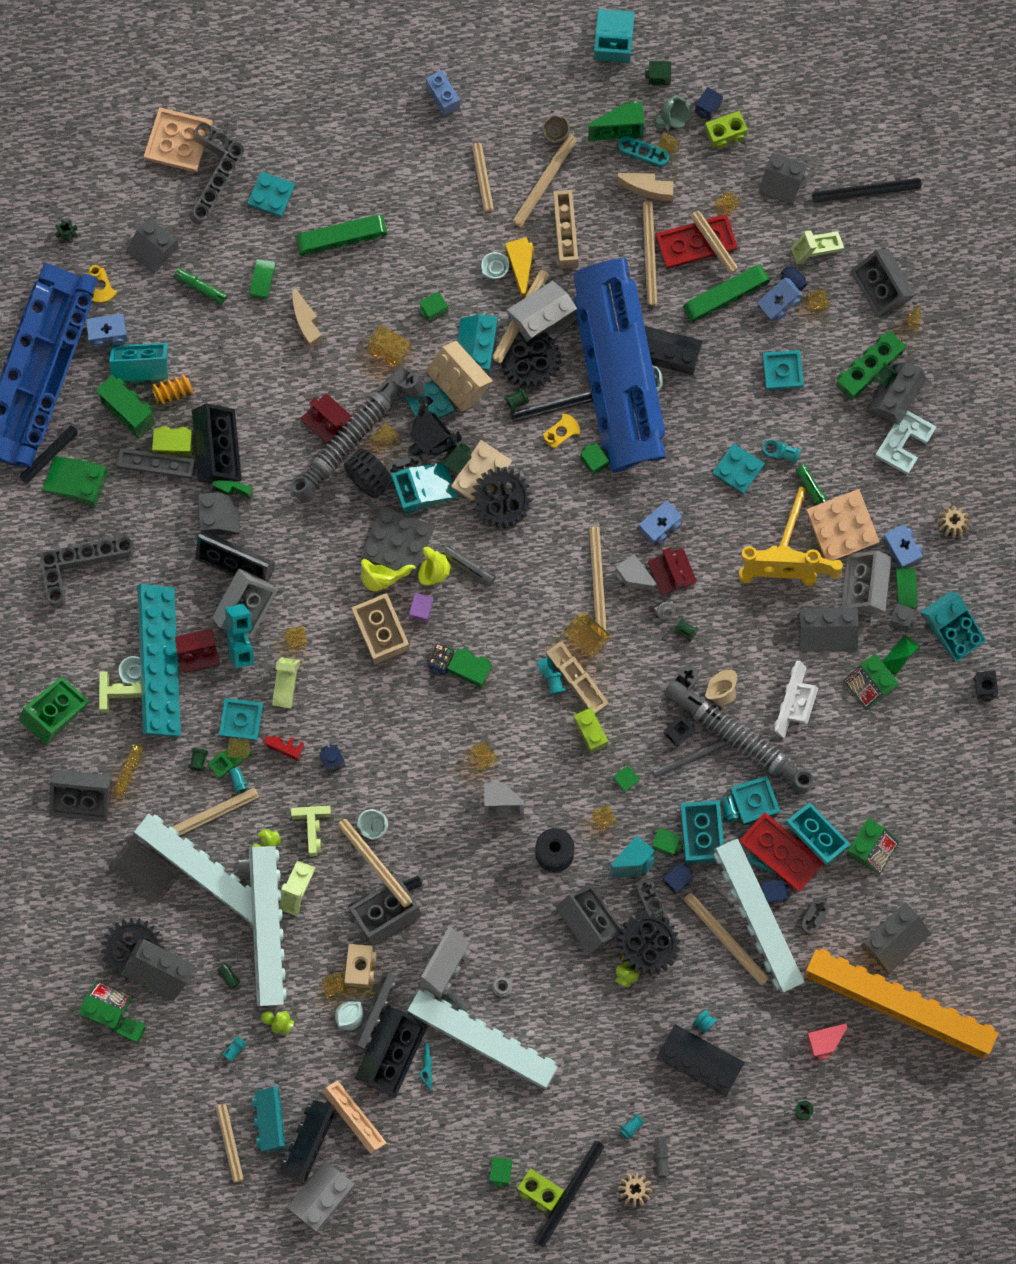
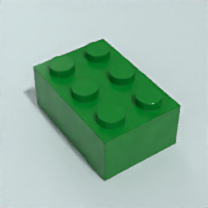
(126, 406)

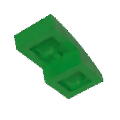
(262, 279)
(229, 487)
(906, 587)
(222, 764)

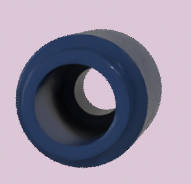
(795, 276)

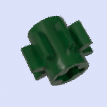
(68, 235)

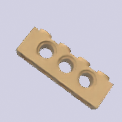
(565, 229)

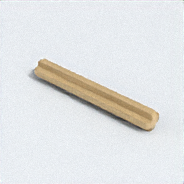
(482, 177)
(714, 242)
(229, 1143)

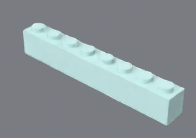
(196, 865)
(758, 915)
(266, 925)
(482, 1039)

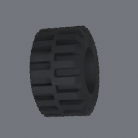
(368, 473)

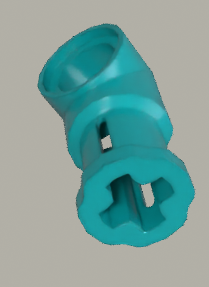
(782, 451)
(554, 681)

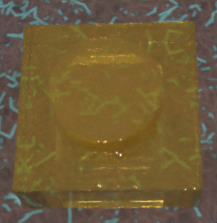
(669, 143)
(728, 202)
(817, 300)
(914, 317)
(296, 637)
(238, 748)
(603, 817)
(334, 985)

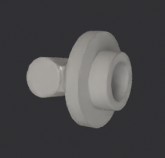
(665, 610)

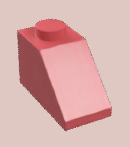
(825, 1041)

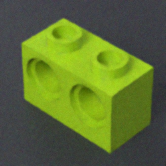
(723, 126)
(543, 1187)

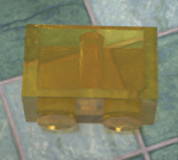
(389, 345)
(587, 634)

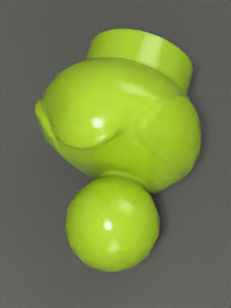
(268, 838)
(624, 975)
(279, 1024)

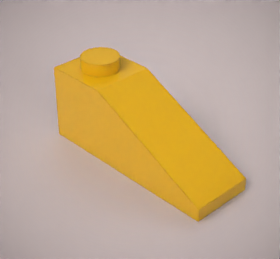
(520, 259)

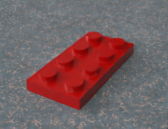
(688, 245)
(781, 852)

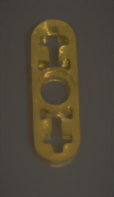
(129, 766)

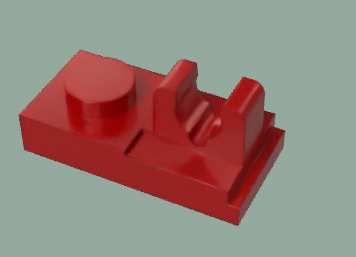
(276, 744)

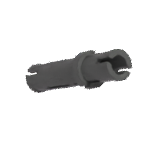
(475, 570)

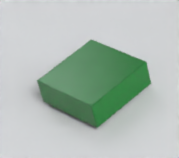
(626, 778)

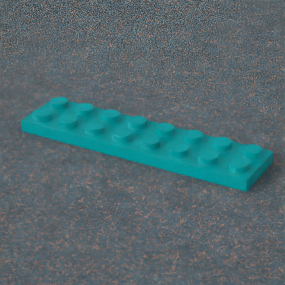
(158, 660)

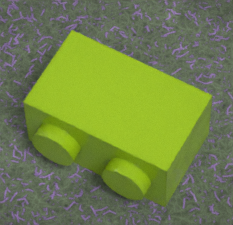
(172, 441)
(591, 730)

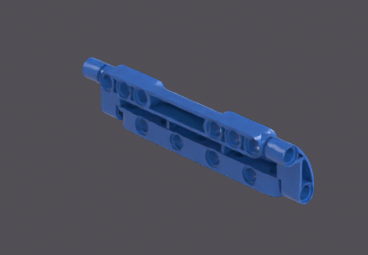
(43, 363)
(619, 364)

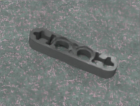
(661, 911)

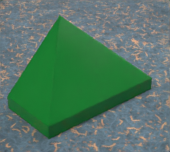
(900, 654)

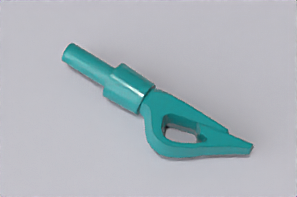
(427, 1067)

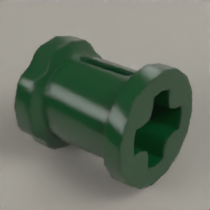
(885, 375)
(516, 399)
(686, 630)
(198, 759)
(802, 1104)

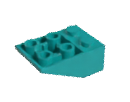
(614, 36)
(423, 487)
(953, 625)

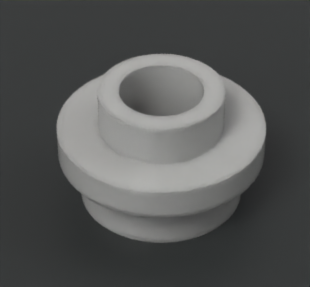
(502, 980)

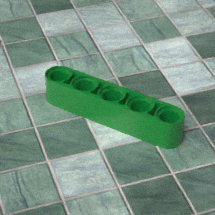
(340, 234)
(725, 293)

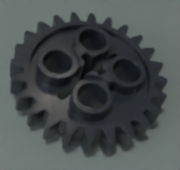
(533, 374)
(485, 499)
(139, 931)
(661, 955)

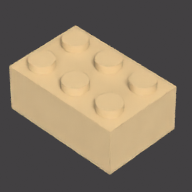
(458, 376)
(380, 628)

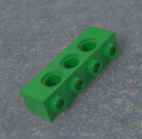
(888, 343)

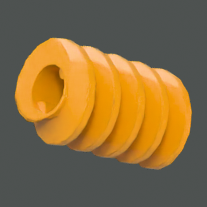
(172, 389)

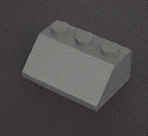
(541, 310)
(866, 581)
(250, 591)
(501, 801)
(445, 963)
(321, 1196)

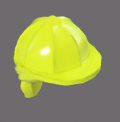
(434, 568)
(381, 577)

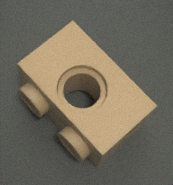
(358, 954)

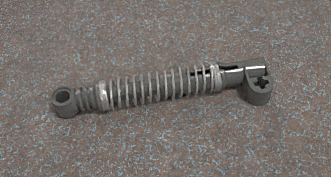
(379, 402)
(704, 711)

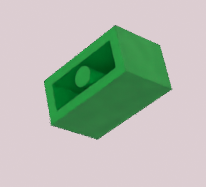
(469, 667)

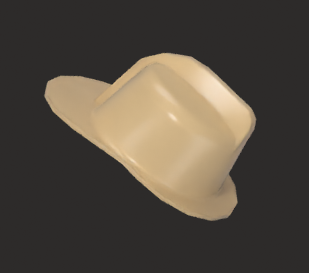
(722, 688)

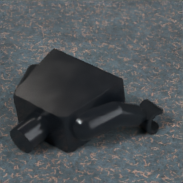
(430, 432)

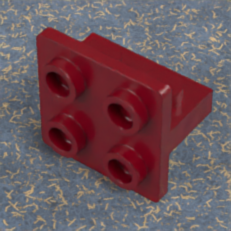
(325, 417)
(672, 571)
(197, 651)

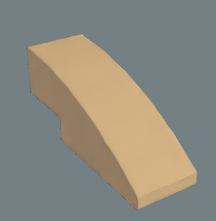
(646, 186)
(306, 320)

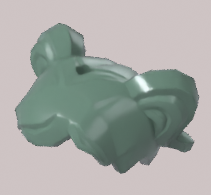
(673, 114)

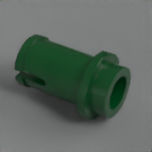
(228, 976)

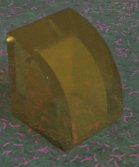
(384, 436)
(483, 754)

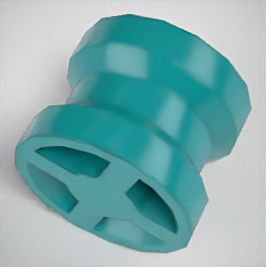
(705, 1021)

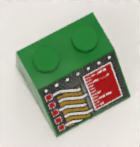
(871, 682)
(873, 846)
(105, 1005)

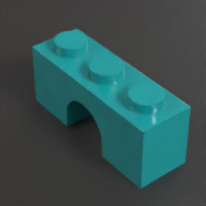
(237, 625)

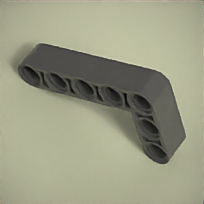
(218, 174)
(78, 560)

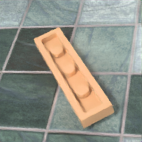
(354, 1117)

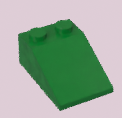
(618, 123)
(76, 480)
(53, 710)

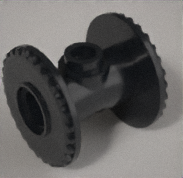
(557, 839)

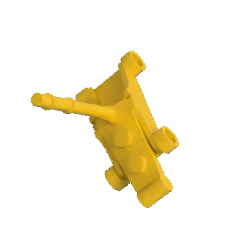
(784, 561)

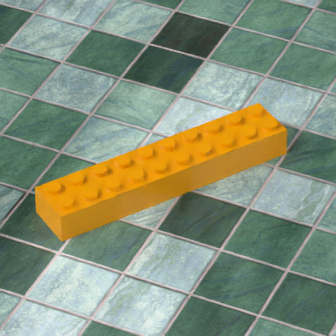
(901, 1004)

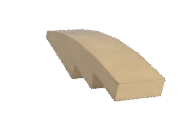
(576, 677)

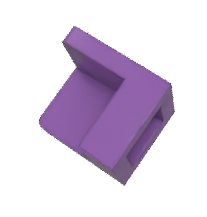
(421, 608)

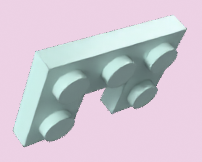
(891, 448)

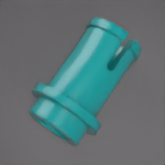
(238, 780)
(730, 809)
(234, 1049)
(632, 1126)

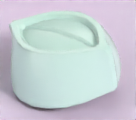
(494, 265)
(130, 670)
(349, 1015)

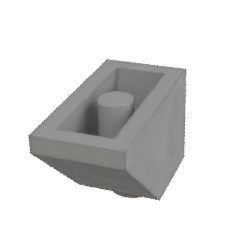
(634, 574)

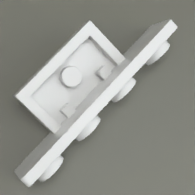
(797, 701)

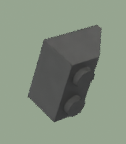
(782, 178)
(152, 245)
(219, 513)

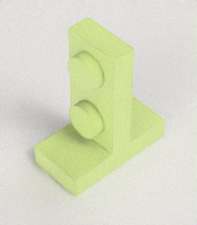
(816, 245)
(285, 682)
(115, 691)
(311, 814)
(295, 888)

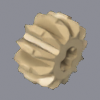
(946, 524)
(637, 1196)

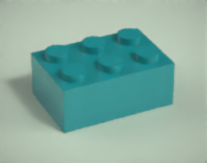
(701, 831)

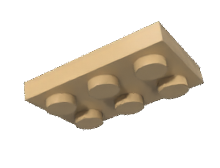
(483, 458)

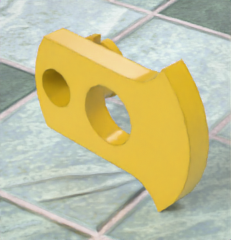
(105, 294)
(569, 424)

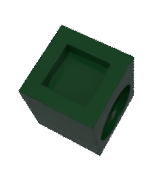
(658, 73)
(457, 457)

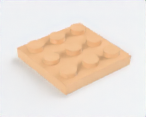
(173, 140)
(842, 525)

